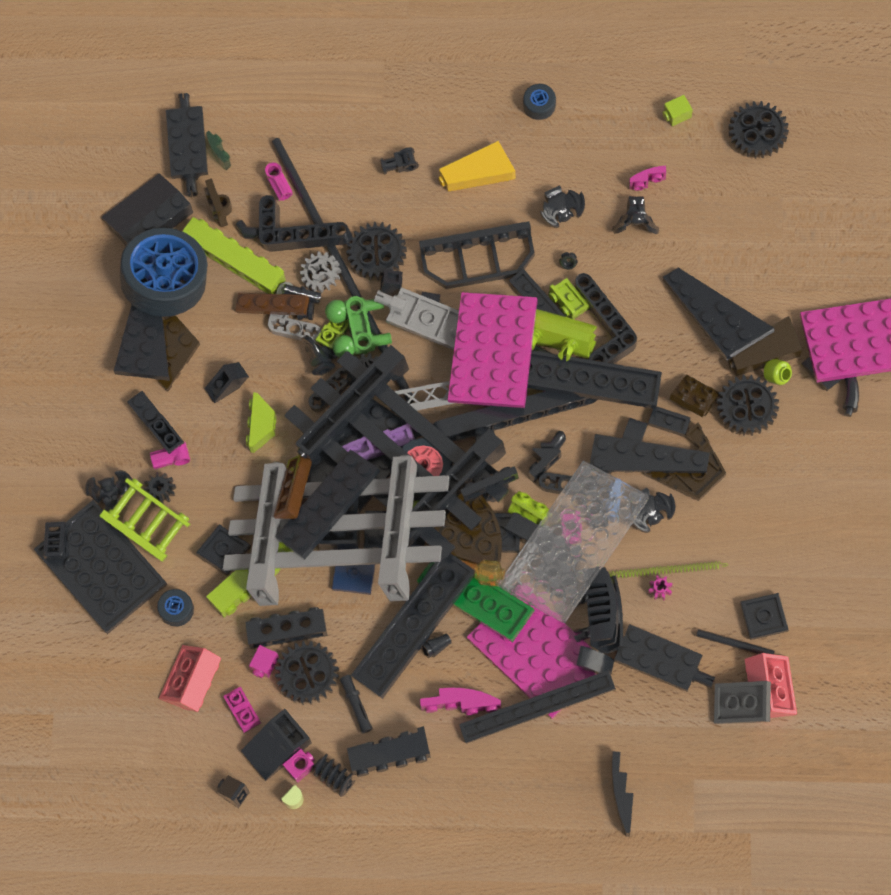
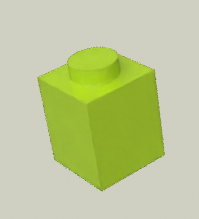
(677, 110)

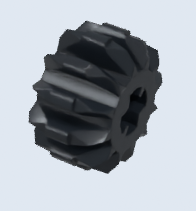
(167, 487)

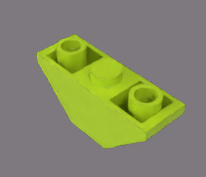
(261, 423)

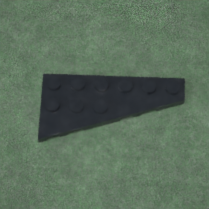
(721, 319)
(143, 347)

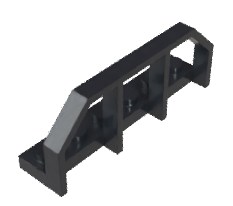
(470, 239)

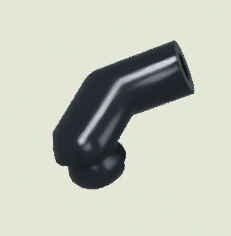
(247, 232)
(556, 442)

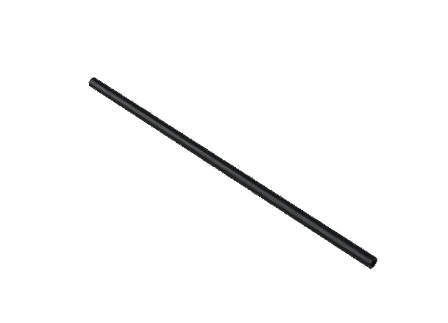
(345, 274)

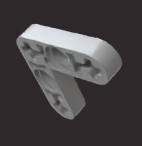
(283, 319)

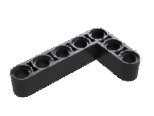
(296, 232)
(607, 322)

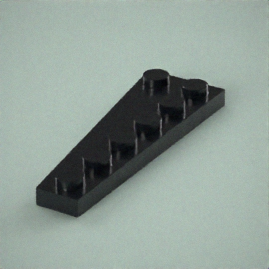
(630, 456)

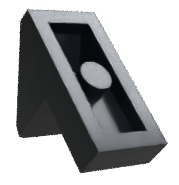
(547, 458)

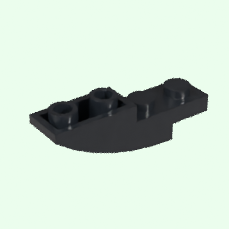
(155, 422)

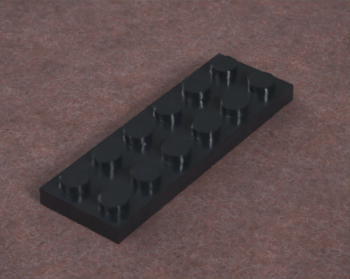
(327, 504)

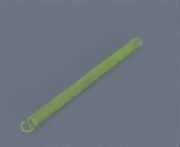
(667, 569)

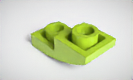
(331, 332)

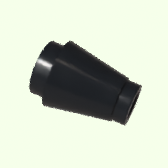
(435, 645)

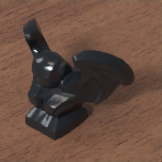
(560, 205)
(635, 215)
(320, 356)
(109, 491)
(652, 510)

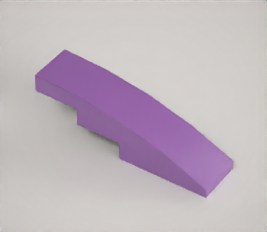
(369, 451)

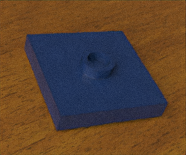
(354, 578)

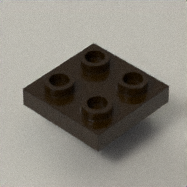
(215, 202)
(694, 396)

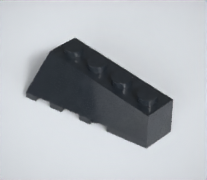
(389, 753)

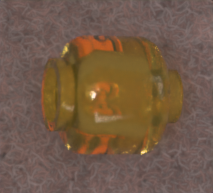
(489, 572)

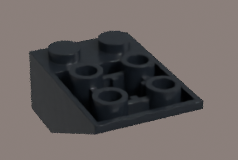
(275, 744)

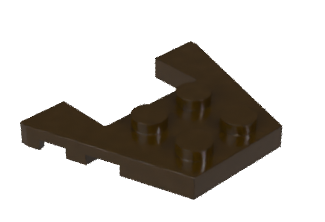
(179, 348)
(694, 484)

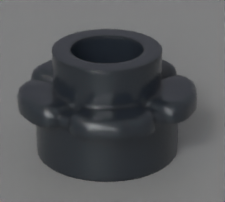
(568, 264)

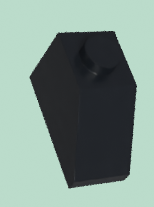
(226, 381)
(232, 791)

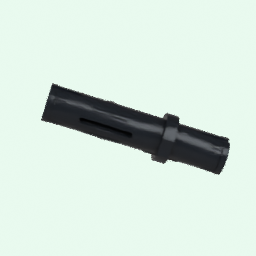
(358, 709)

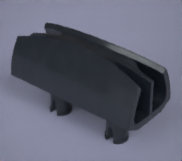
(604, 614)

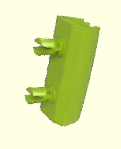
(564, 334)

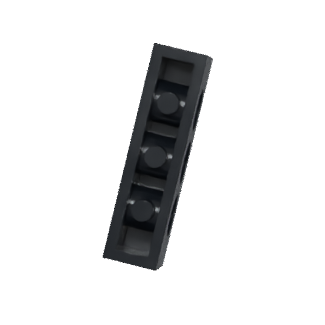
(296, 633)

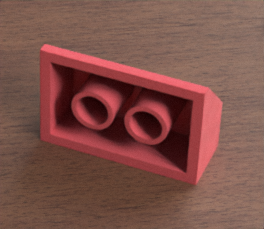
(777, 671)
(190, 678)

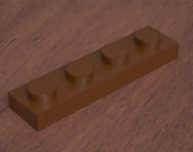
(272, 304)

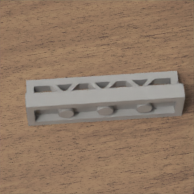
(427, 403)

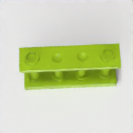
(128, 527)

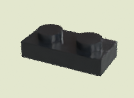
(669, 421)

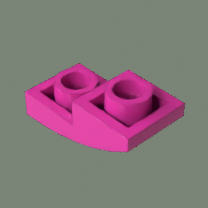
(640, 180)
(242, 709)

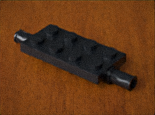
(187, 143)
(661, 659)

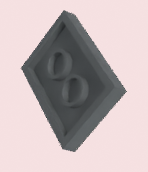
(742, 702)

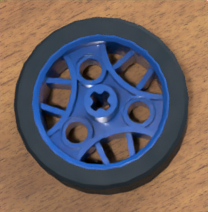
(163, 292)

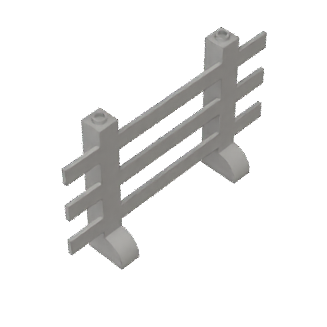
(395, 522)

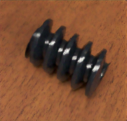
(332, 775)

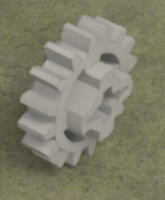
(323, 279)

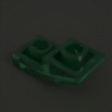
(216, 146)

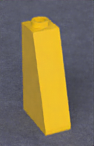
(478, 169)

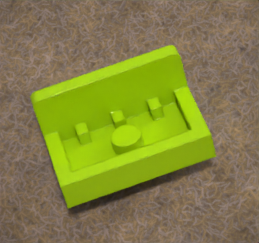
(568, 298)
(528, 507)

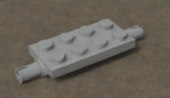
(421, 316)

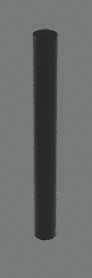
(733, 642)

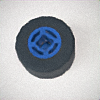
(540, 108)
(178, 614)

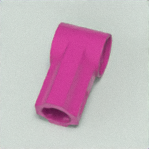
(278, 182)
(178, 457)

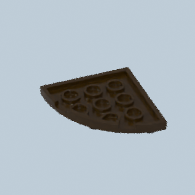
(476, 545)

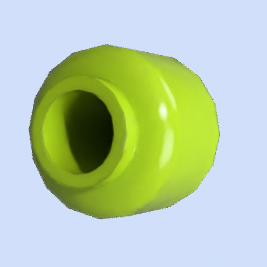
(777, 372)

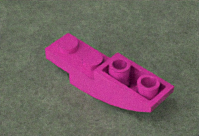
(469, 700)

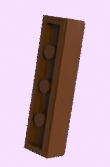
(292, 488)

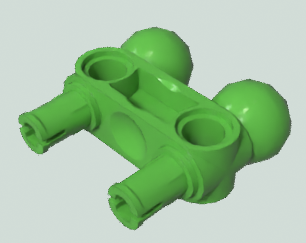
(358, 322)

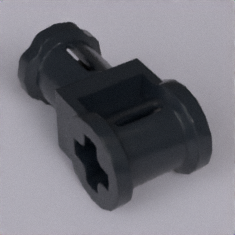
(400, 161)

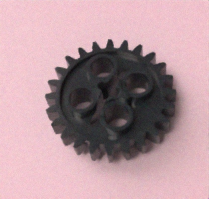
(755, 115)
(358, 252)
(730, 406)
(323, 666)

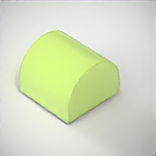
(293, 798)

